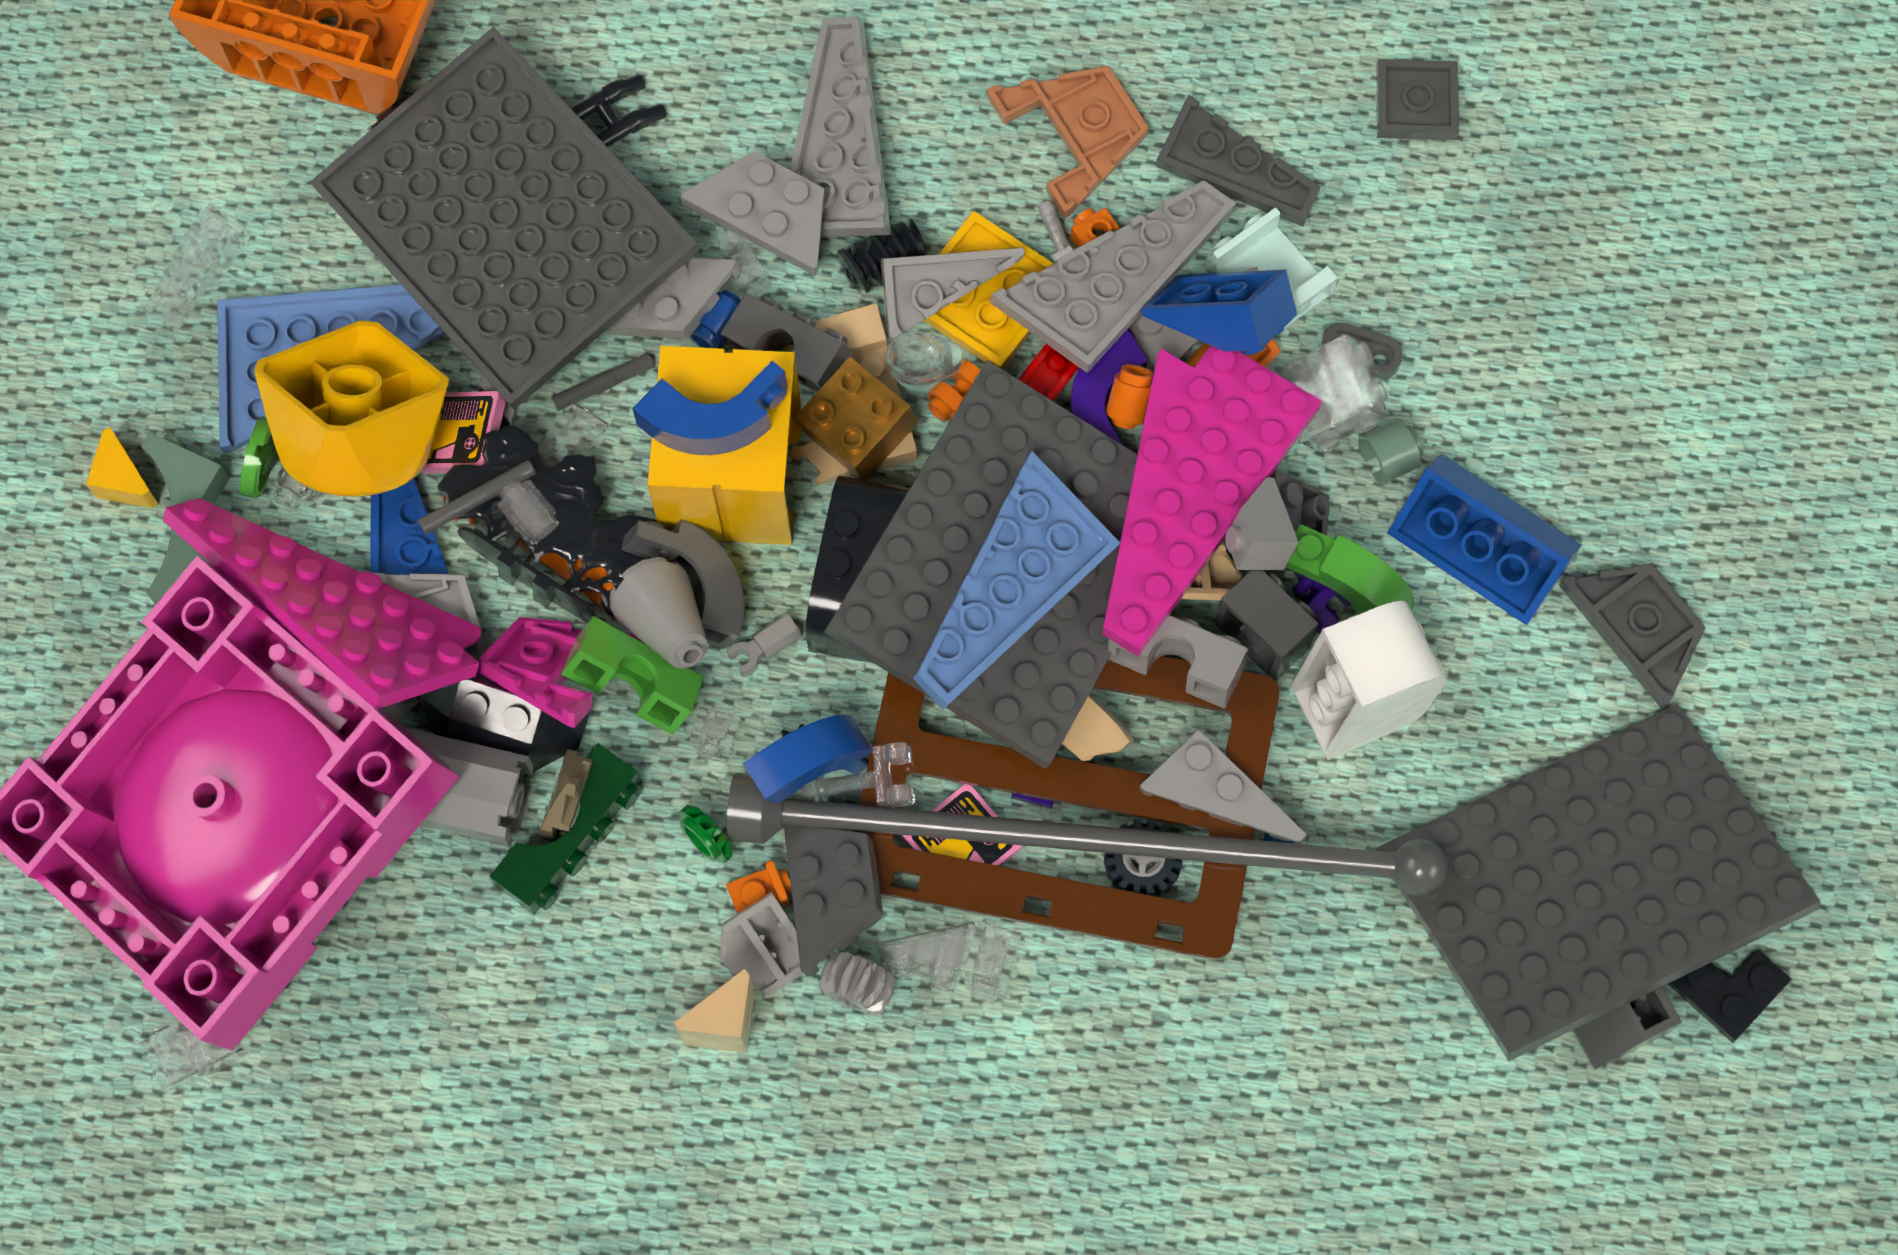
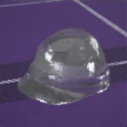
(922, 360)

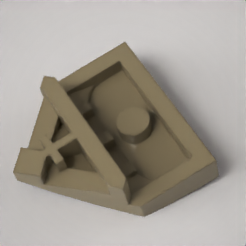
(565, 795)

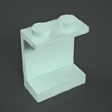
(1269, 249)

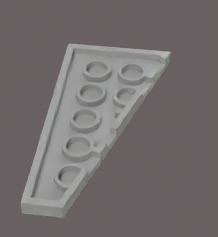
(1101, 286)

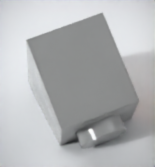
(1262, 531)

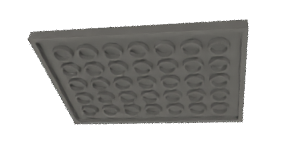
(504, 217)
(936, 533)
(1602, 881)

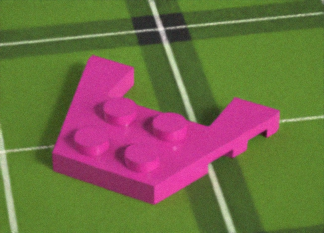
(530, 665)

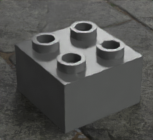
(1267, 622)

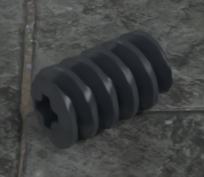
(866, 262)

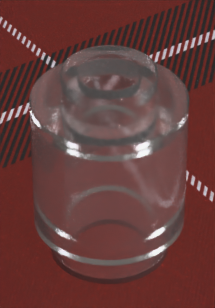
(528, 510)

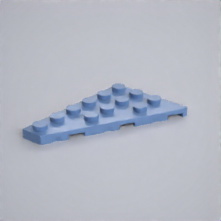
(269, 324)

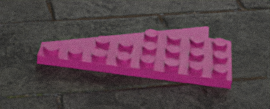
(1199, 459)
(349, 619)

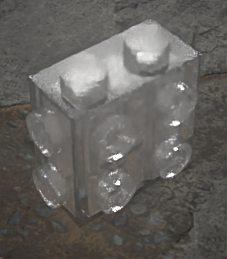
(1348, 390)

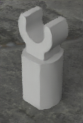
(766, 643)

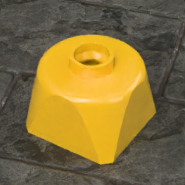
(352, 410)

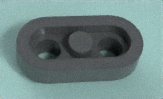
(1377, 344)

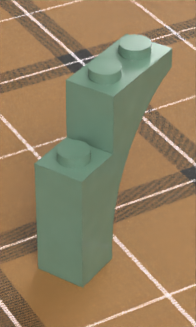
(187, 478)

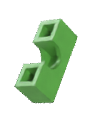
(607, 653)

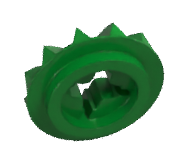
(705, 834)

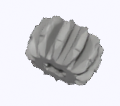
(857, 983)

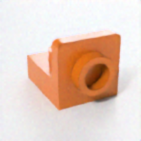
(757, 885)

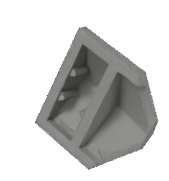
(763, 943)

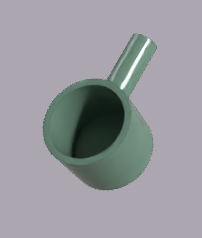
(1395, 447)

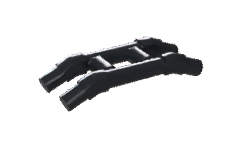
(630, 123)

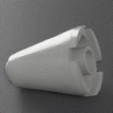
(661, 611)

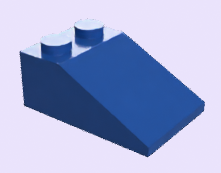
(1226, 308)

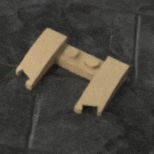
(869, 345)

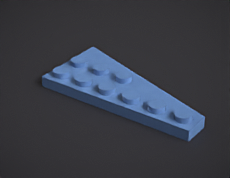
(1024, 567)

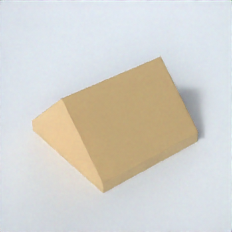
(722, 1018)

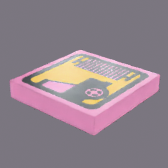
(462, 429)
(967, 802)

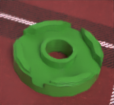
(257, 460)

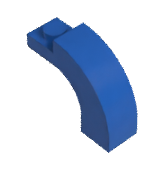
(711, 427)
(807, 755)

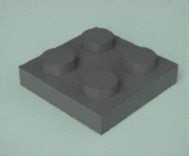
(1417, 99)

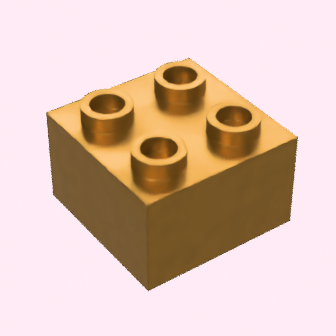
(857, 419)

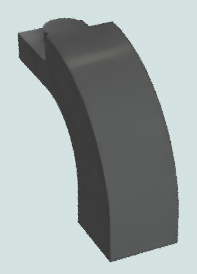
(709, 568)

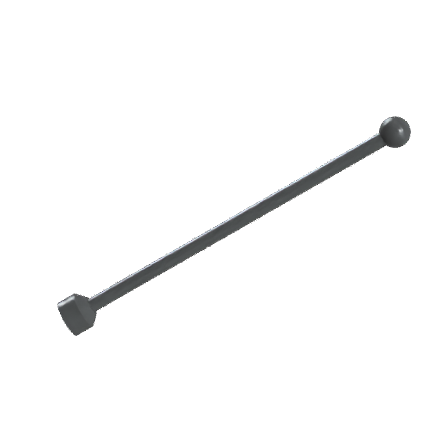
(1416, 866)

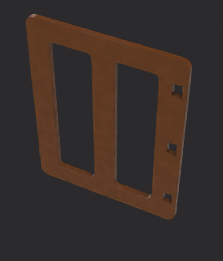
(1077, 905)

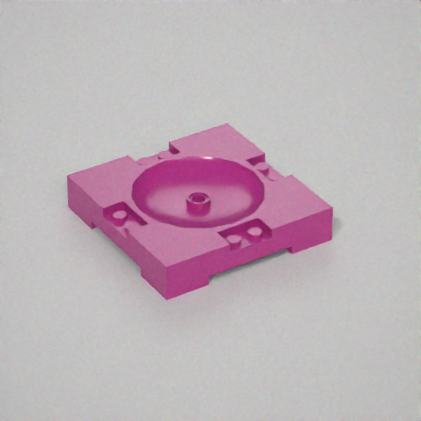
(229, 894)

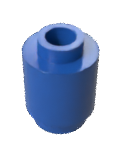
(713, 322)

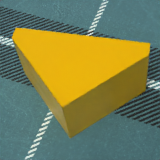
(116, 476)

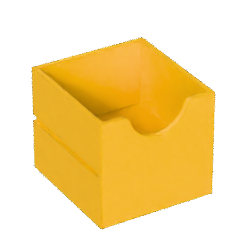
(736, 492)

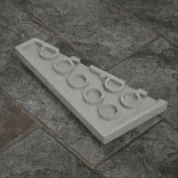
(839, 134)

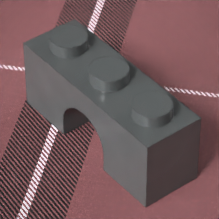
(766, 327)

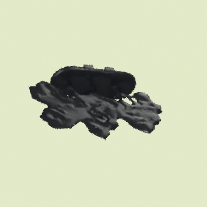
(578, 535)

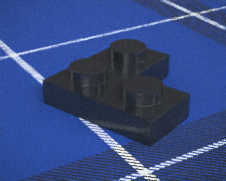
(1736, 1001)

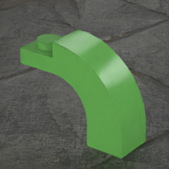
(1348, 570)

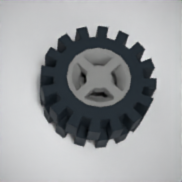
(1141, 879)

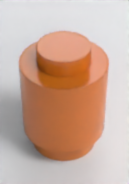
(1129, 396)

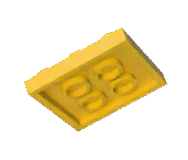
(972, 318)

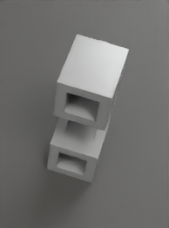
(1213, 659)

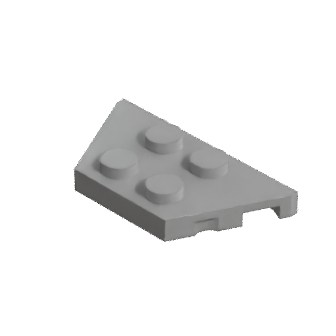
(765, 207)
(679, 301)

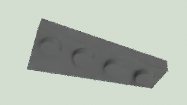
(1211, 151)

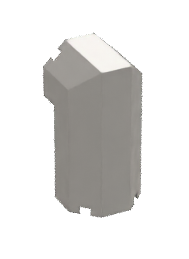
(487, 796)

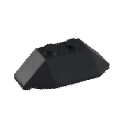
(498, 719)

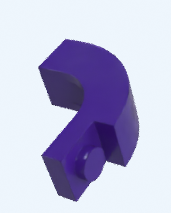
(1093, 389)

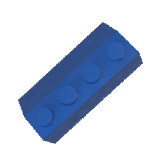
(1483, 538)

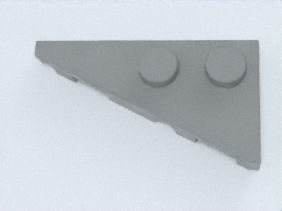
(925, 284)

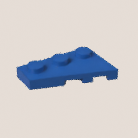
(396, 537)

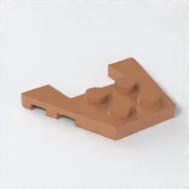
(1091, 119)

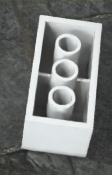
(1368, 678)

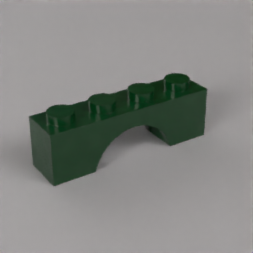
(534, 872)

